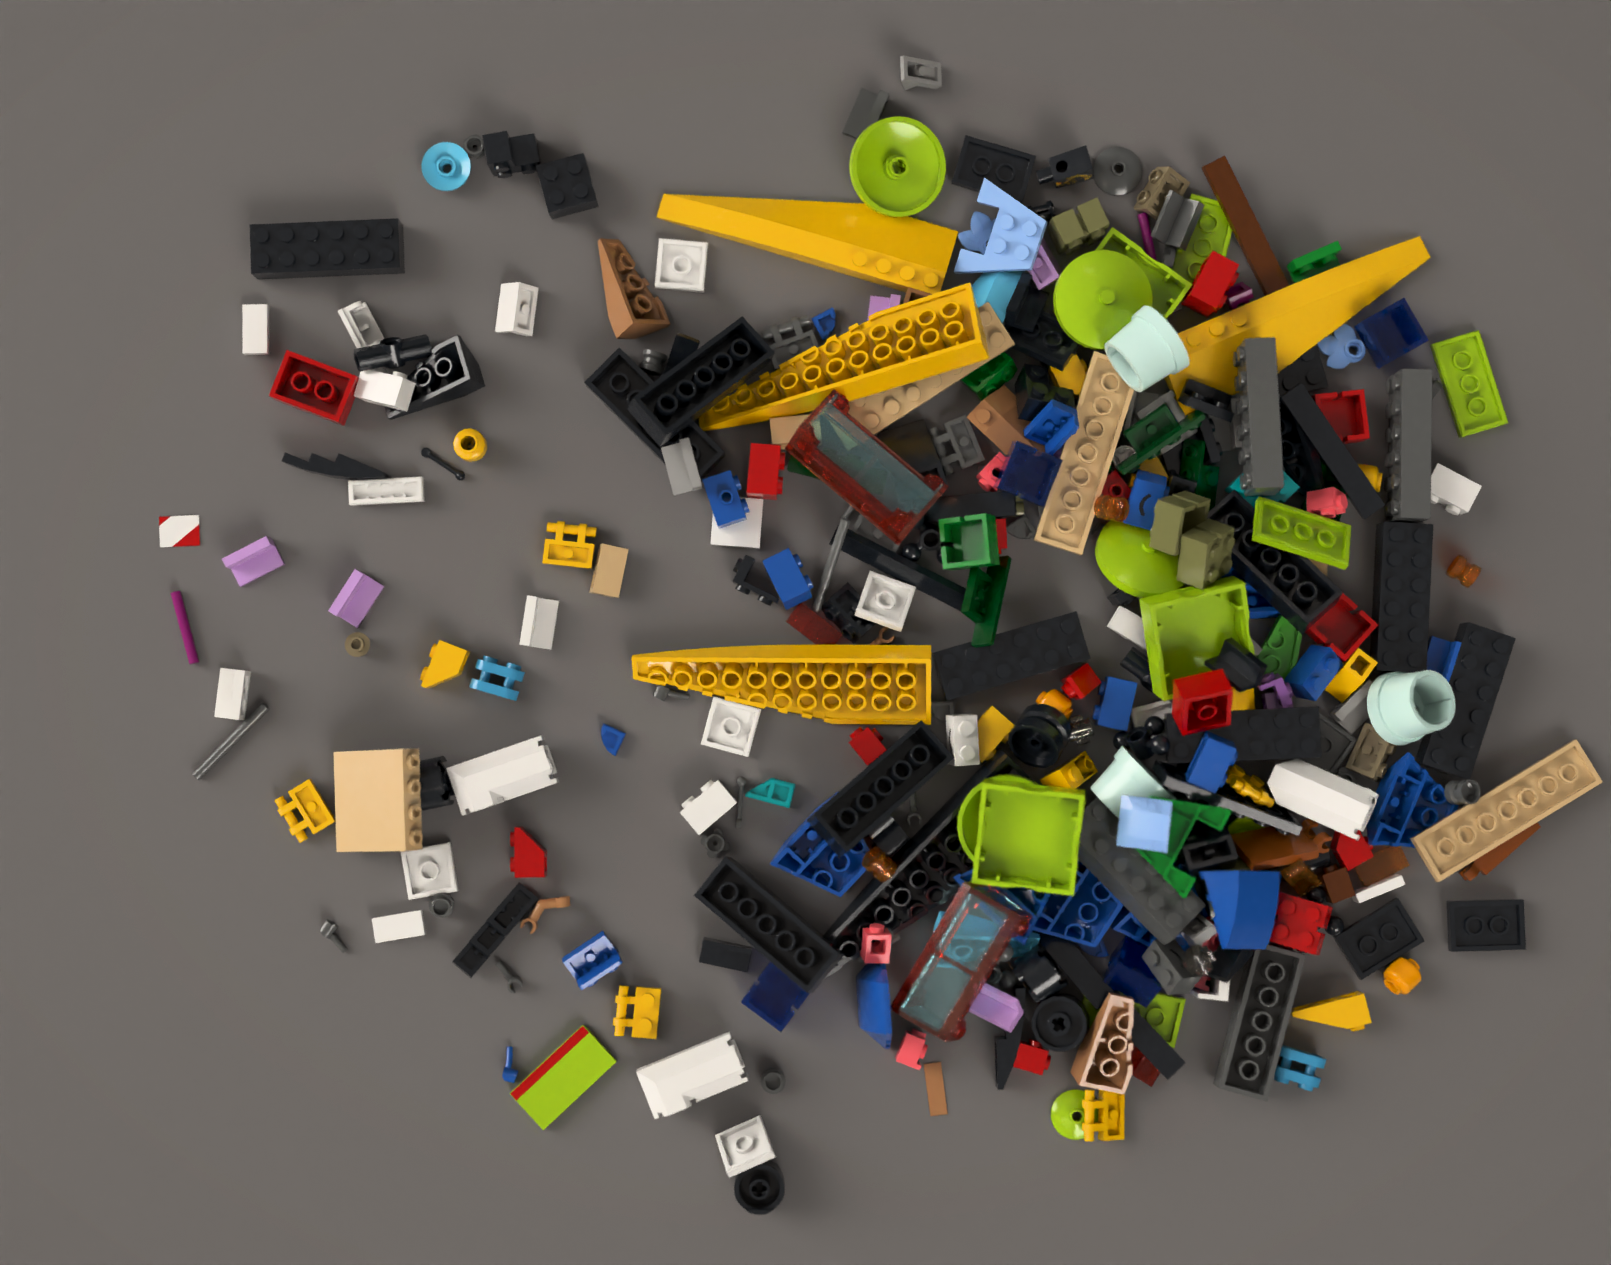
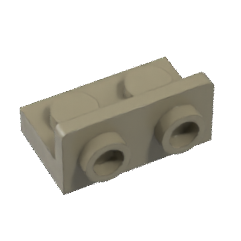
(1155, 192)
(1370, 754)

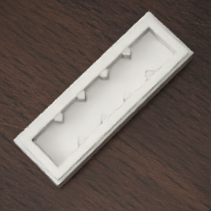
(386, 491)

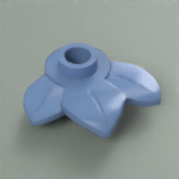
(979, 235)
(1338, 345)

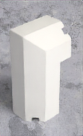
(502, 775)
(1322, 796)
(692, 1074)

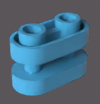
(510, 672)
(1305, 1080)

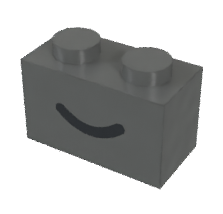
(1168, 967)

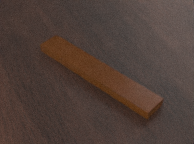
(1245, 226)

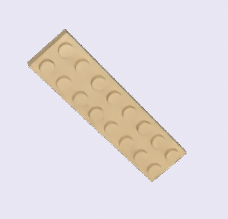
(888, 406)
(1085, 458)
(1506, 810)

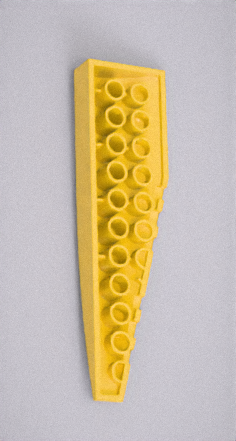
(825, 234)
(1293, 315)
(805, 679)

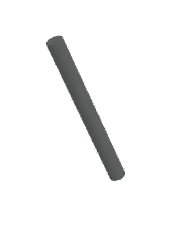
(830, 565)
(256, 715)

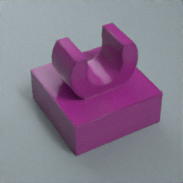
(1238, 294)

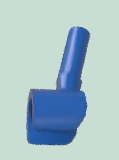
(508, 1073)

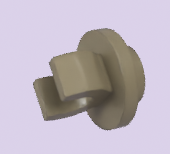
(357, 644)

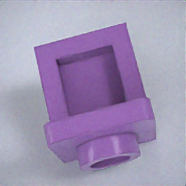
(1282, 690)

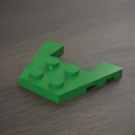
(1181, 822)

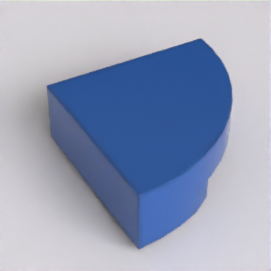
(825, 323)
(612, 738)
(1099, 951)

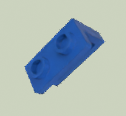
(1053, 426)
(592, 960)

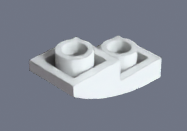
(1128, 626)

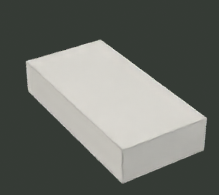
(255, 329)
(1378, 888)
(398, 926)

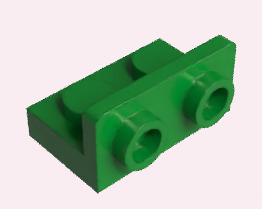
(1314, 262)
(990, 376)

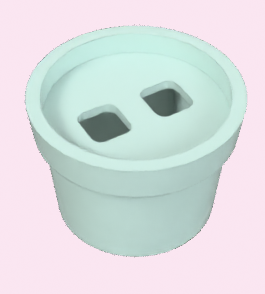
(1146, 350)
(1393, 704)
(1127, 777)

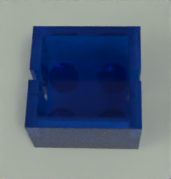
(1391, 334)
(1028, 473)
(1130, 973)
(774, 996)

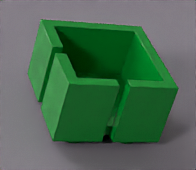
(973, 542)

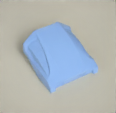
(1144, 823)

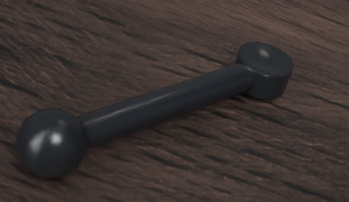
(426, 453)

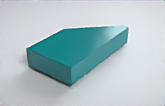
(774, 792)

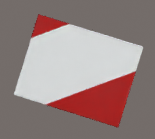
(179, 531)

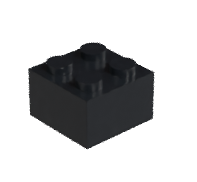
(567, 186)

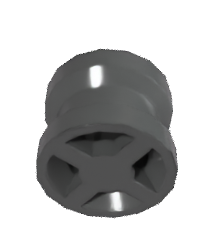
(653, 362)

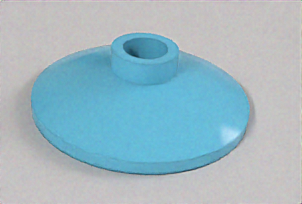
(437, 158)

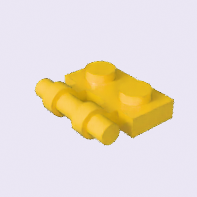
(569, 553)
(1248, 786)
(310, 805)
(646, 1011)
(1110, 1115)

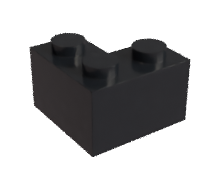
(511, 154)
(1035, 392)

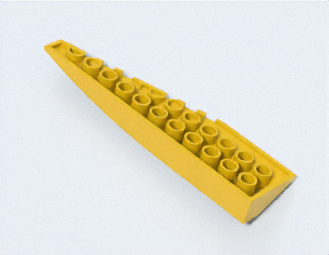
(871, 357)

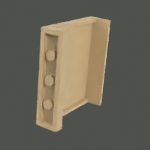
(378, 800)

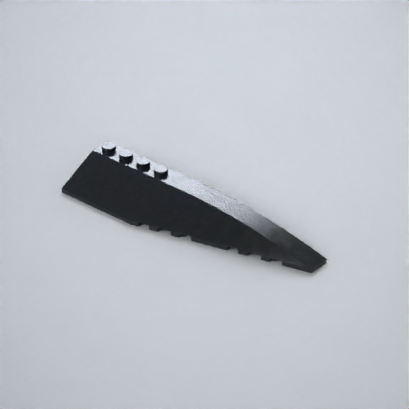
(921, 875)

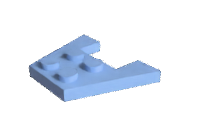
(1013, 237)

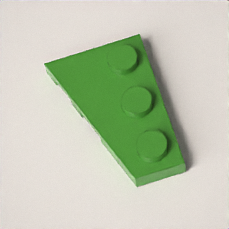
(1281, 648)

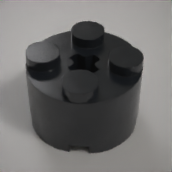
(435, 784)
(1039, 973)
(772, 1192)

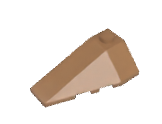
(628, 300)
(999, 421)
(1106, 1050)

